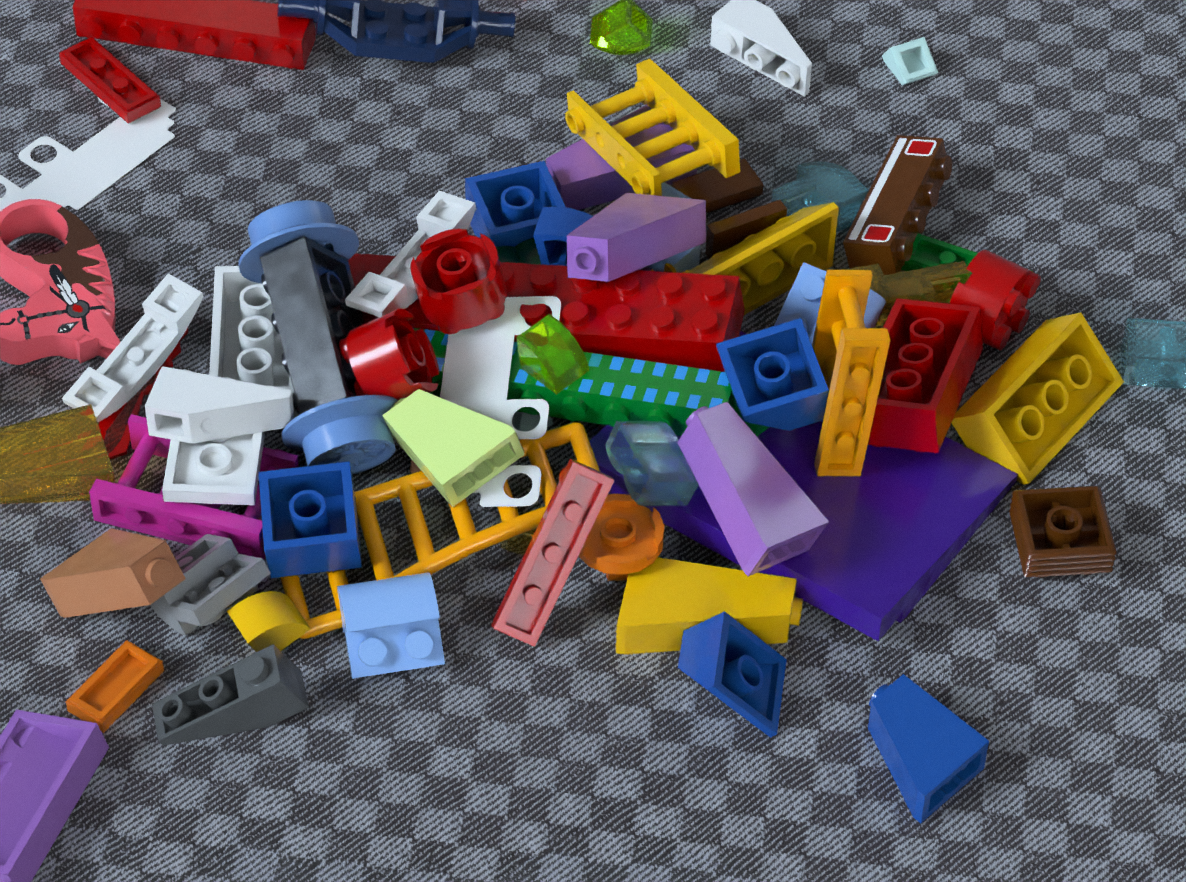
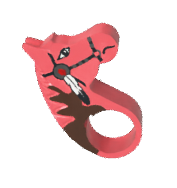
(68, 290)

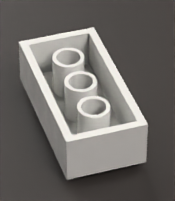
(243, 333)

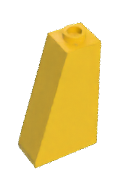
(681, 594)

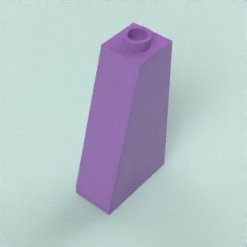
(589, 180)
(634, 235)
(748, 490)

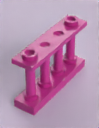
(185, 523)

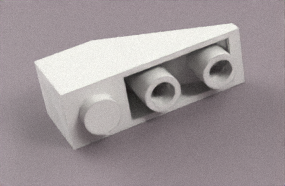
(762, 42)
(210, 407)

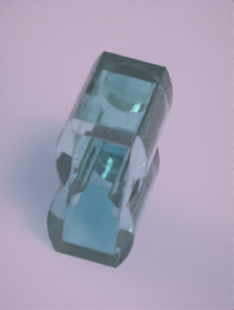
(651, 463)

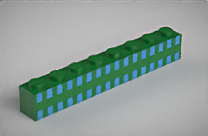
(614, 389)

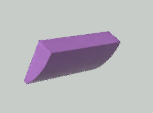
(42, 777)

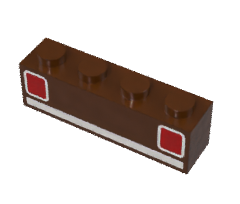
(898, 203)

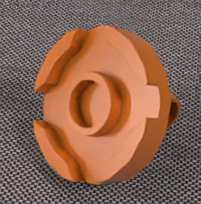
(623, 538)

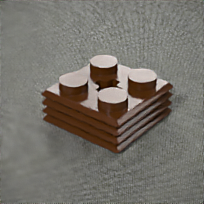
(1062, 531)

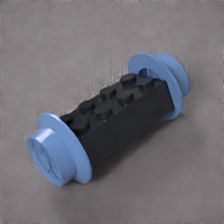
(307, 274)

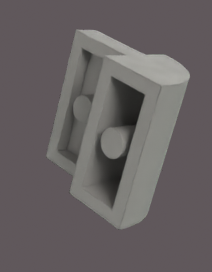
(213, 581)

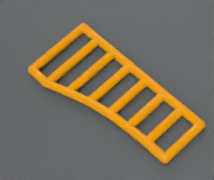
(470, 539)

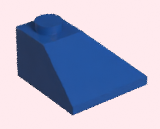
(736, 669)

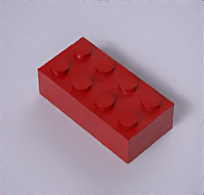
(925, 372)

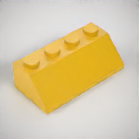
(773, 257)
(1039, 397)

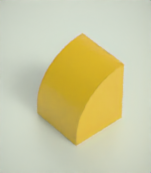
(268, 620)

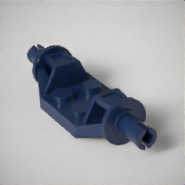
(398, 29)

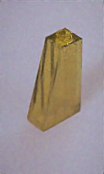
(53, 458)

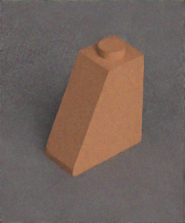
(113, 574)

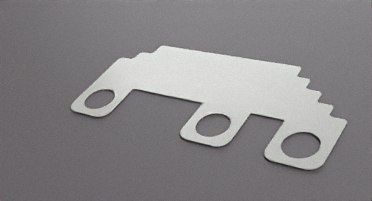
(83, 174)
(478, 379)

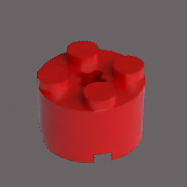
(459, 280)
(1000, 292)
(390, 357)

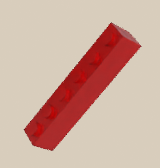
(204, 27)

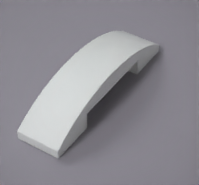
(395, 285)
(141, 352)

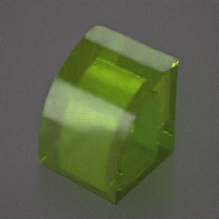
(621, 29)
(551, 354)

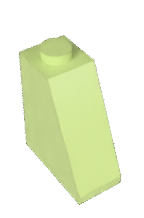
(452, 443)

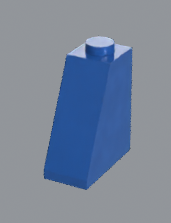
(924, 745)

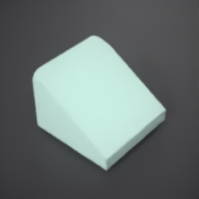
(910, 61)

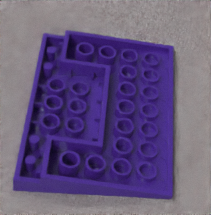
(885, 528)

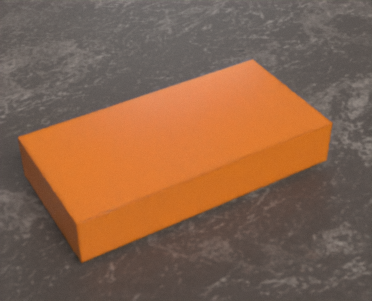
(115, 685)

